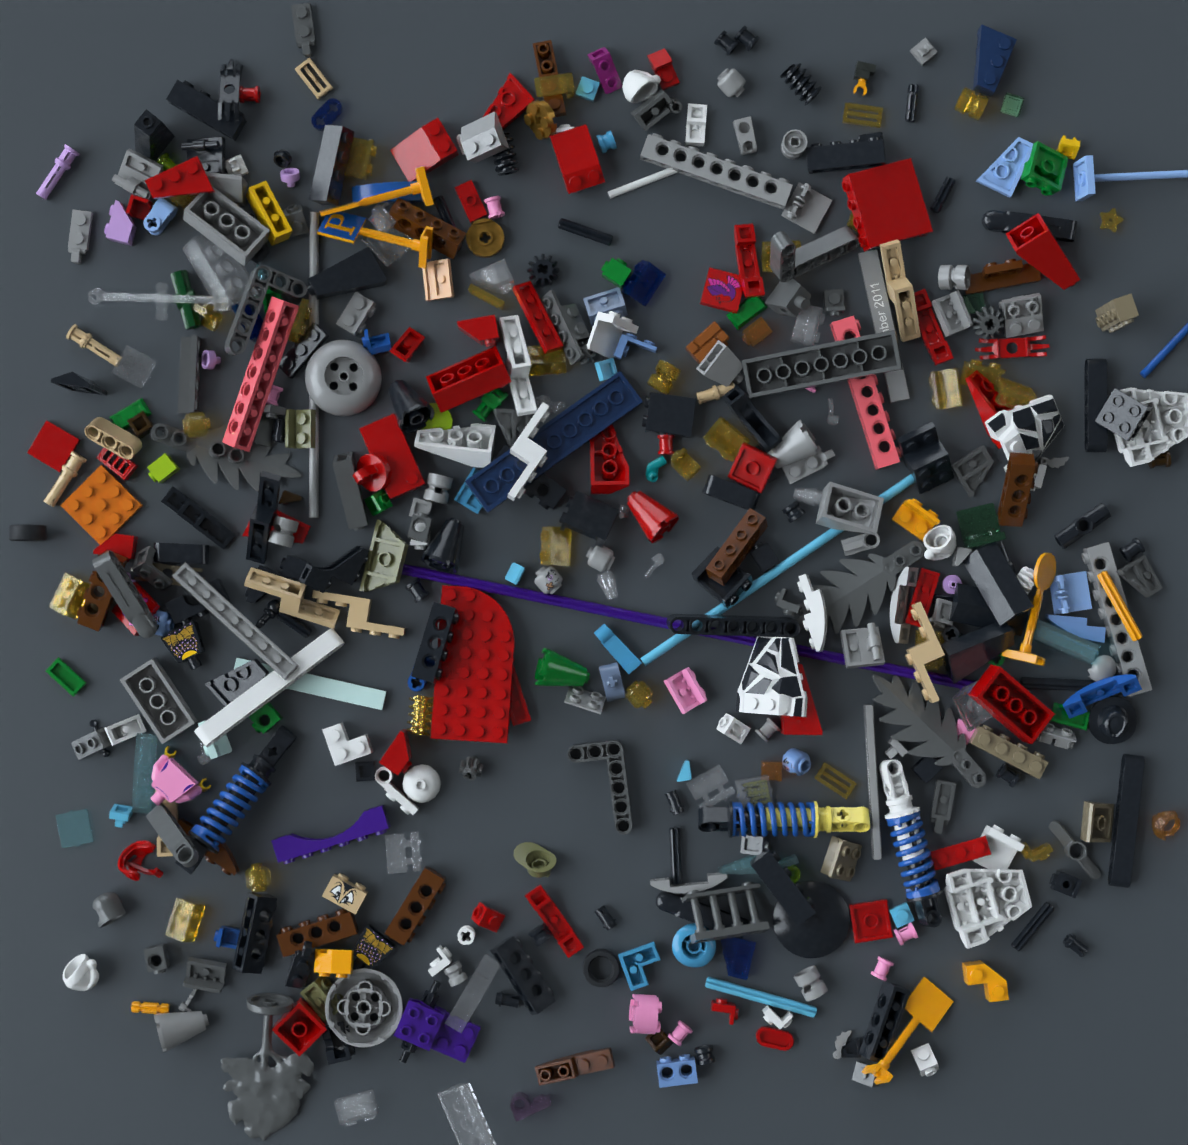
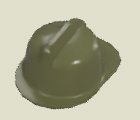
(535, 859)

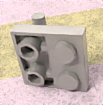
(134, 171)
(1022, 315)
(862, 647)

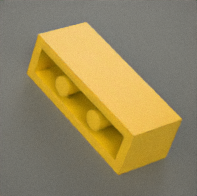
(269, 212)

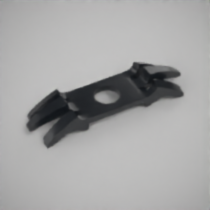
(232, 99)

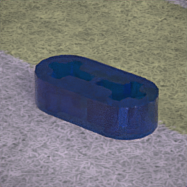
(323, 110)

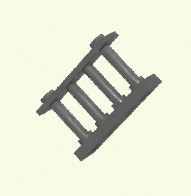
(720, 932)

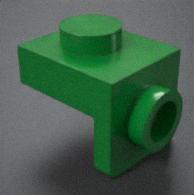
(378, 502)

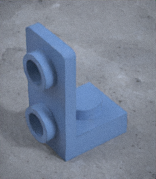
(622, 347)

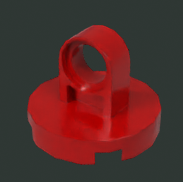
(372, 472)

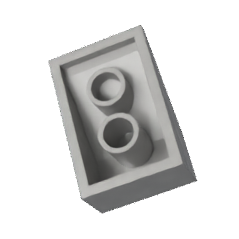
(849, 509)

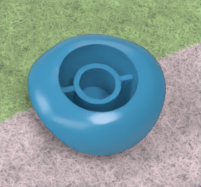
(692, 954)

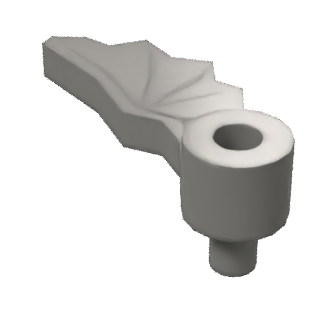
(1054, 462)
(184, 1006)
(841, 1041)

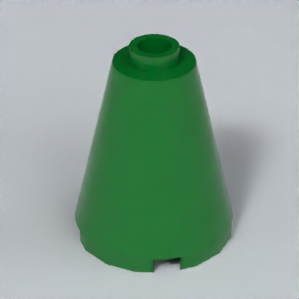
(559, 671)

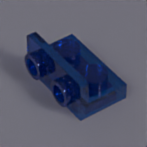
(643, 282)

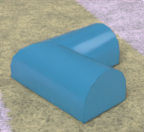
(633, 962)

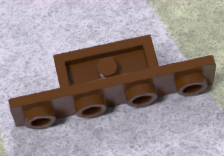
(1002, 275)

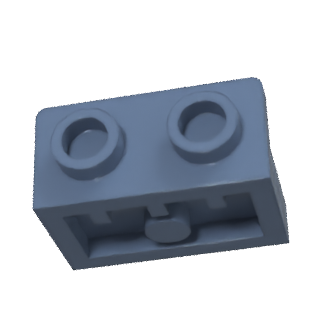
(604, 302)

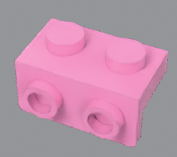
(685, 690)

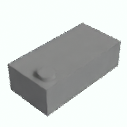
(226, 225)
(158, 700)

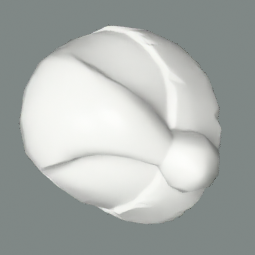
(640, 86)
(939, 543)
(81, 973)

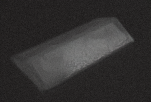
(465, 1115)

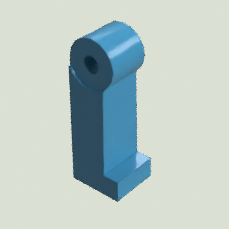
(617, 649)

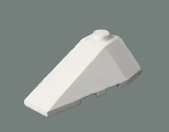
(465, 445)

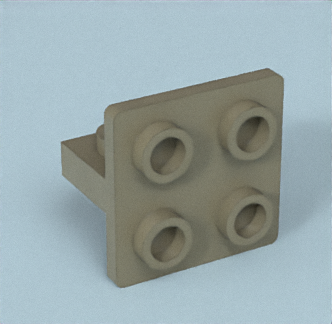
(841, 859)

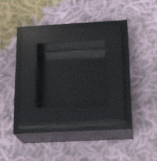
(365, 771)

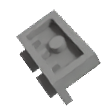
(356, 314)

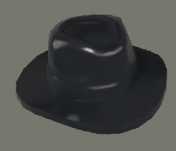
(1112, 720)

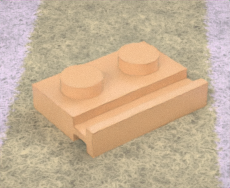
(438, 280)

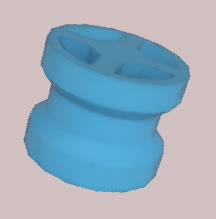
(606, 142)

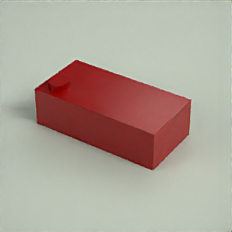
(468, 379)
(389, 440)
(1011, 704)

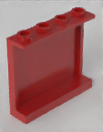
(886, 204)

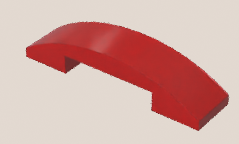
(747, 260)
(930, 330)
(554, 920)

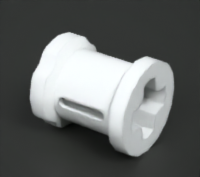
(468, 940)

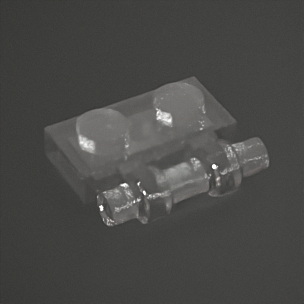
(708, 782)
(396, 852)

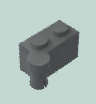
(655, 109)

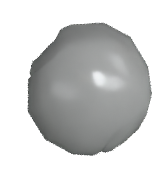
(1102, 668)

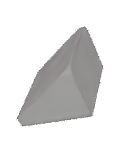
(959, 555)

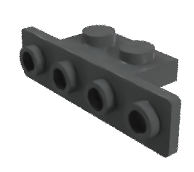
(568, 325)

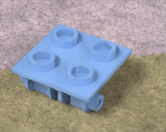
(1070, 593)

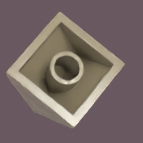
(1097, 822)

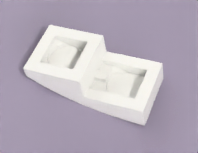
(696, 124)

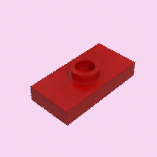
(470, 201)

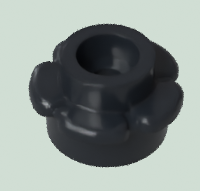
(282, 158)

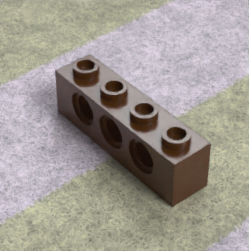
(413, 221)
(1016, 489)
(736, 547)
(92, 618)
(348, 928)
(396, 929)

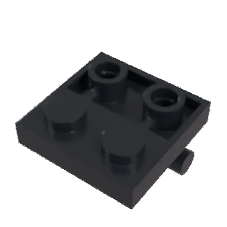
(210, 152)

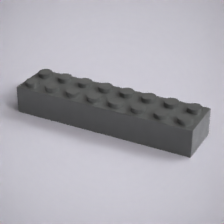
(822, 364)

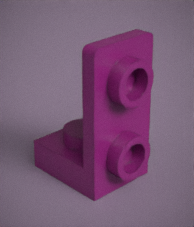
(605, 70)

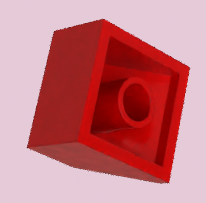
(481, 329)
(398, 754)
(299, 1027)

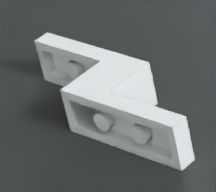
(518, 365)
(529, 452)

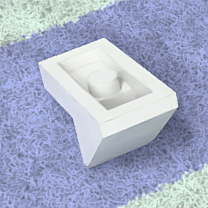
(125, 729)

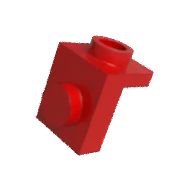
(487, 917)
(723, 1005)

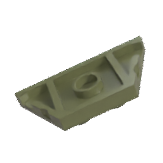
(385, 559)

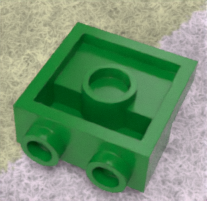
(1045, 169)

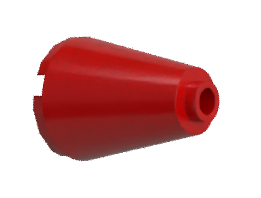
(651, 515)

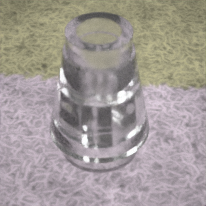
(808, 495)
(608, 584)

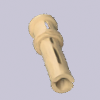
(86, 340)
(69, 471)

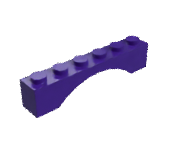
(292, 845)

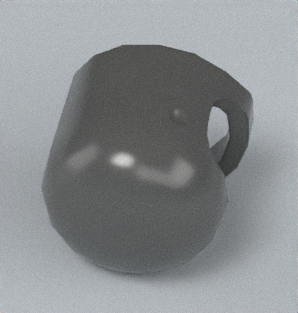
(108, 908)

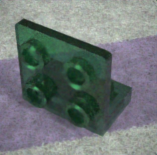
(979, 525)

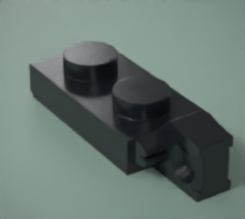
(300, 967)

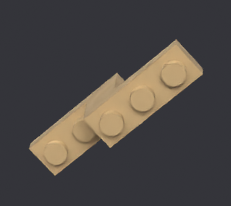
(900, 290)
(292, 597)
(359, 614)
(924, 652)

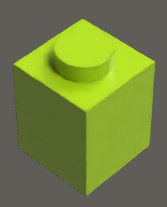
(162, 468)

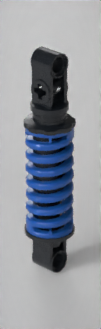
(252, 780)

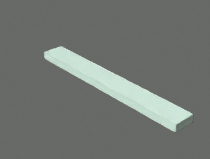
(333, 689)

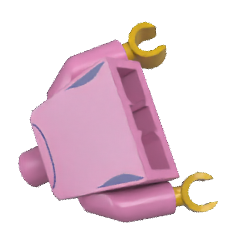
(174, 781)

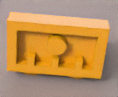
(915, 518)

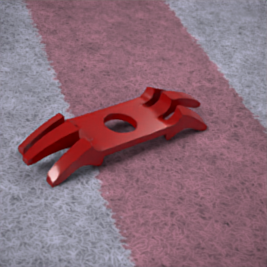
(1023, 347)

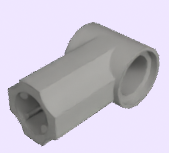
(858, 544)

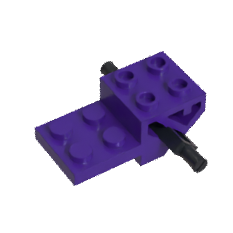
(425, 1027)

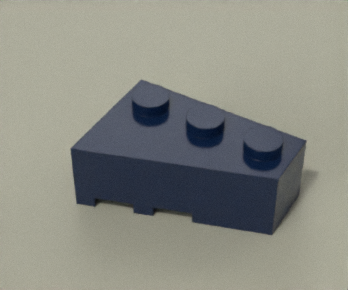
(991, 59)

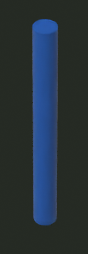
(1165, 351)

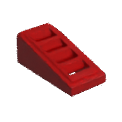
(129, 470)

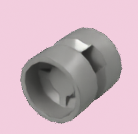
(794, 144)
(954, 277)
(438, 481)
(283, 531)
(810, 982)

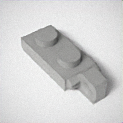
(79, 234)
(807, 466)

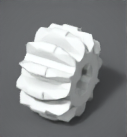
(1026, 578)

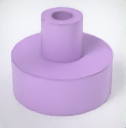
(290, 176)
(209, 359)
(947, 583)

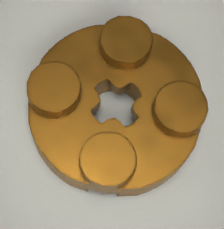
(540, 119)
(476, 232)

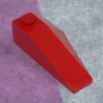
(984, 398)
(607, 463)

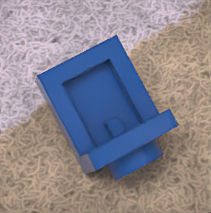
(376, 344)
(226, 937)

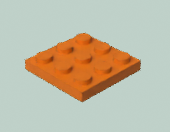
(101, 505)

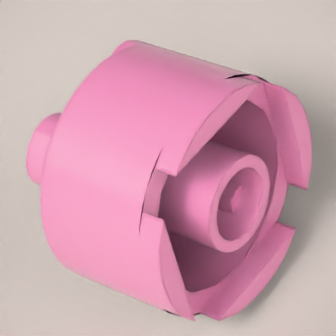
(644, 1014)

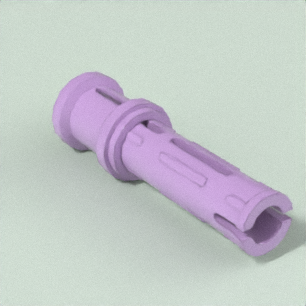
(44, 191)

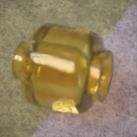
(196, 424)
(639, 694)
(257, 878)

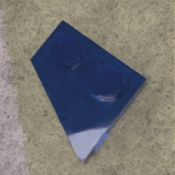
(738, 956)

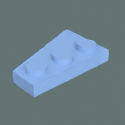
(1008, 168)

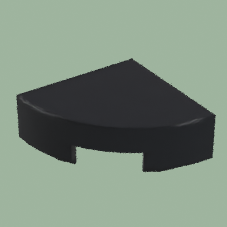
(852, 1048)

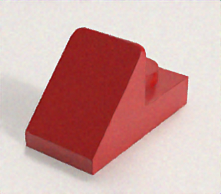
(662, 66)
(407, 344)

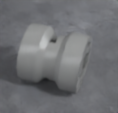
(455, 973)

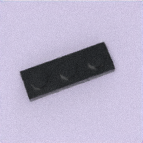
(302, 351)

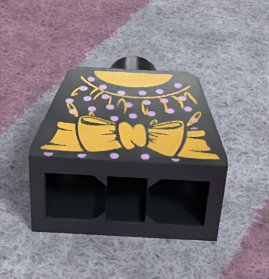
(185, 644)
(371, 948)

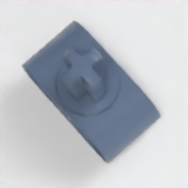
(612, 681)

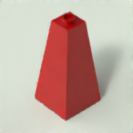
(1040, 249)
(802, 725)

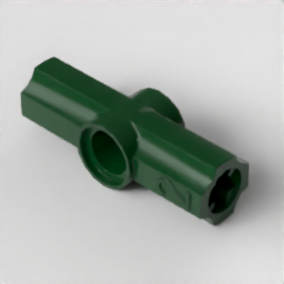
(183, 287)

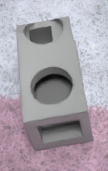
(745, 135)

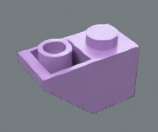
(121, 227)

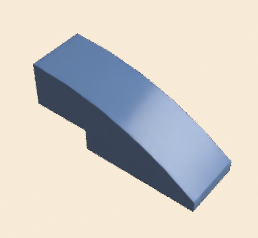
(1078, 627)

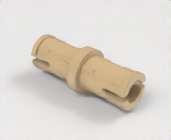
(713, 393)

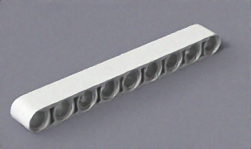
(267, 688)

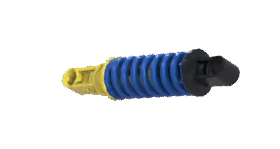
(806, 819)

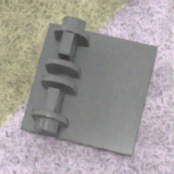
(806, 207)
(584, 699)

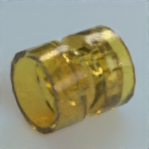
(971, 103)
(664, 376)

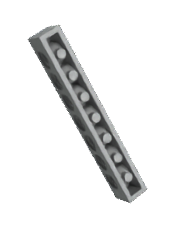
(722, 180)
(1136, 661)

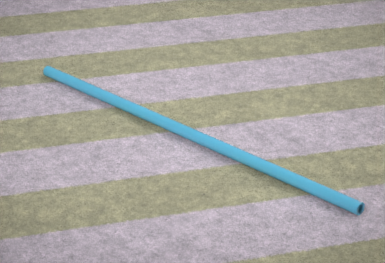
(771, 574)

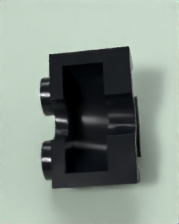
(337, 1050)

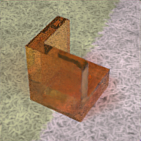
(772, 769)

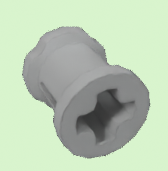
(767, 730)

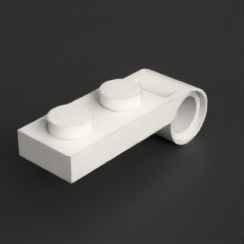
(394, 793)

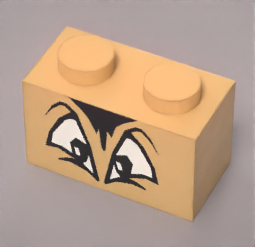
(345, 893)

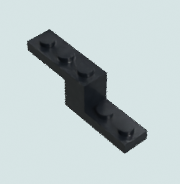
(263, 517)

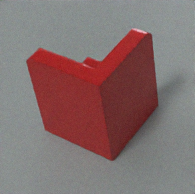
(138, 207)

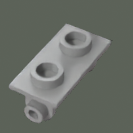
(1064, 737)

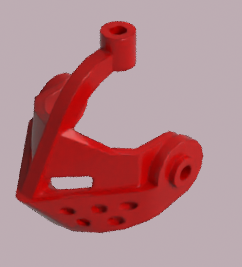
(140, 849)

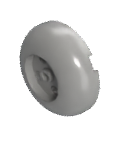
(343, 400)
(388, 1008)

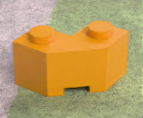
(333, 961)
(979, 973)

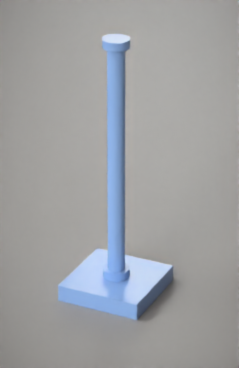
(1085, 178)

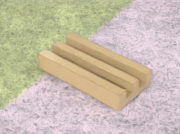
(323, 91)

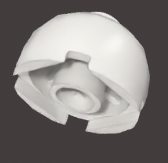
(421, 783)

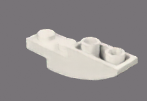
(816, 620)

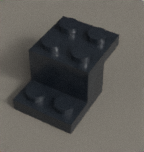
(925, 458)

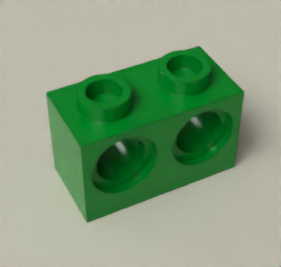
(268, 710)

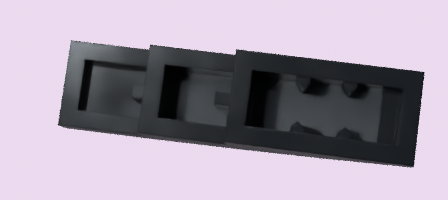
(198, 517)

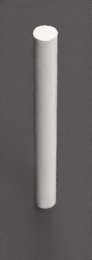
(641, 182)

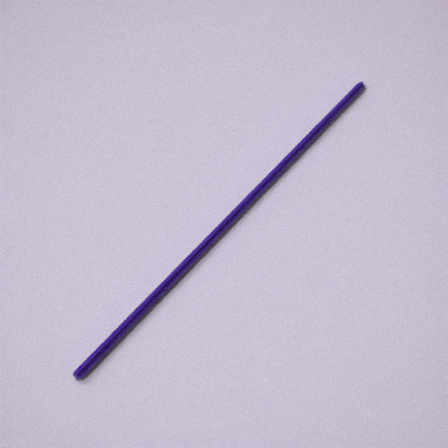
(649, 619)

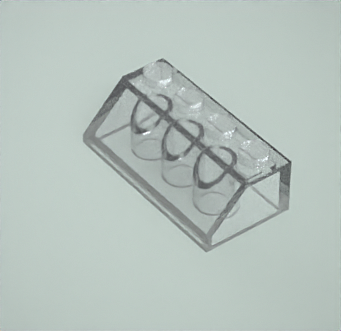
(217, 270)

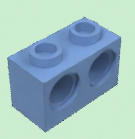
(677, 1077)

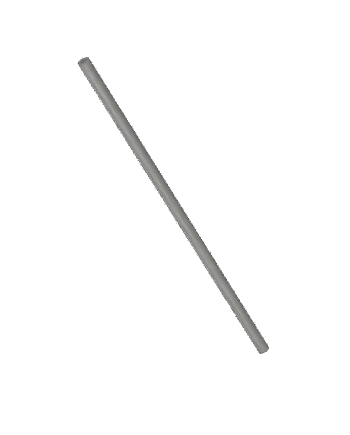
(314, 304)

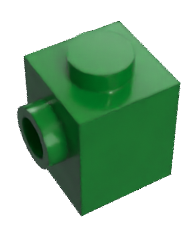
(616, 272)

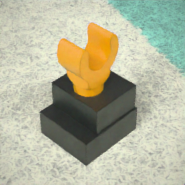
(862, 73)

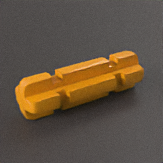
(149, 1007)

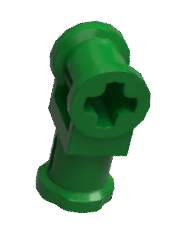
(490, 401)

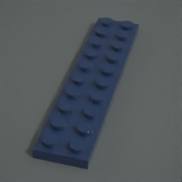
(559, 437)

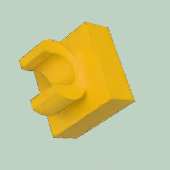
(1068, 147)

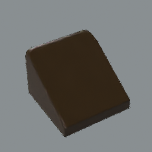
(141, 424)
(288, 497)
(659, 1041)

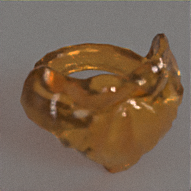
(1160, 820)

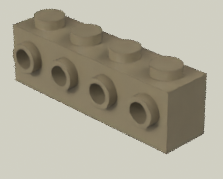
(1116, 314)
(1008, 752)

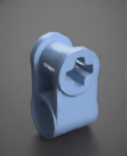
(160, 214)

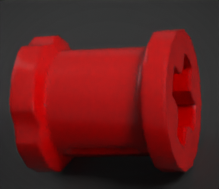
(249, 94)
(666, 444)

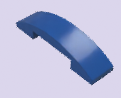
(367, 190)
(1100, 690)

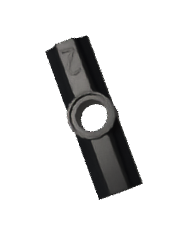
(1092, 519)

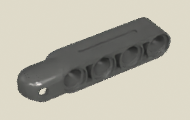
(125, 594)
(173, 835)

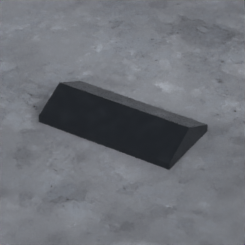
(76, 382)
(997, 583)
(971, 609)

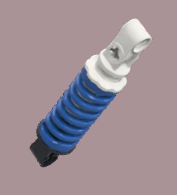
(912, 846)

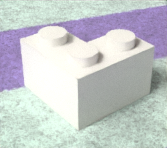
(342, 748)

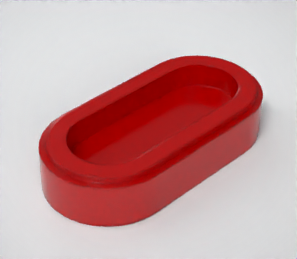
(774, 1038)

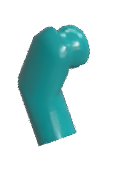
(653, 468)

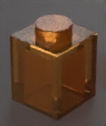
(756, 332)

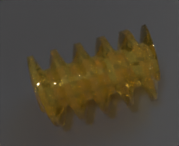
(420, 715)

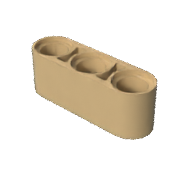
(113, 438)

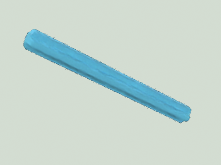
(761, 997)

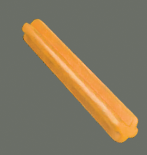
(1119, 606)

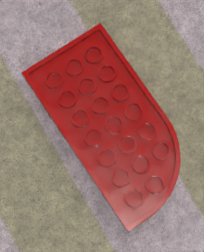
(477, 676)

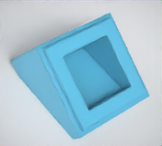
(515, 573)
(685, 772)

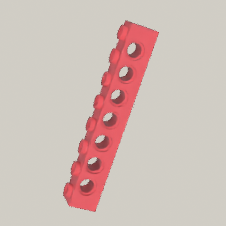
(260, 374)
(880, 459)

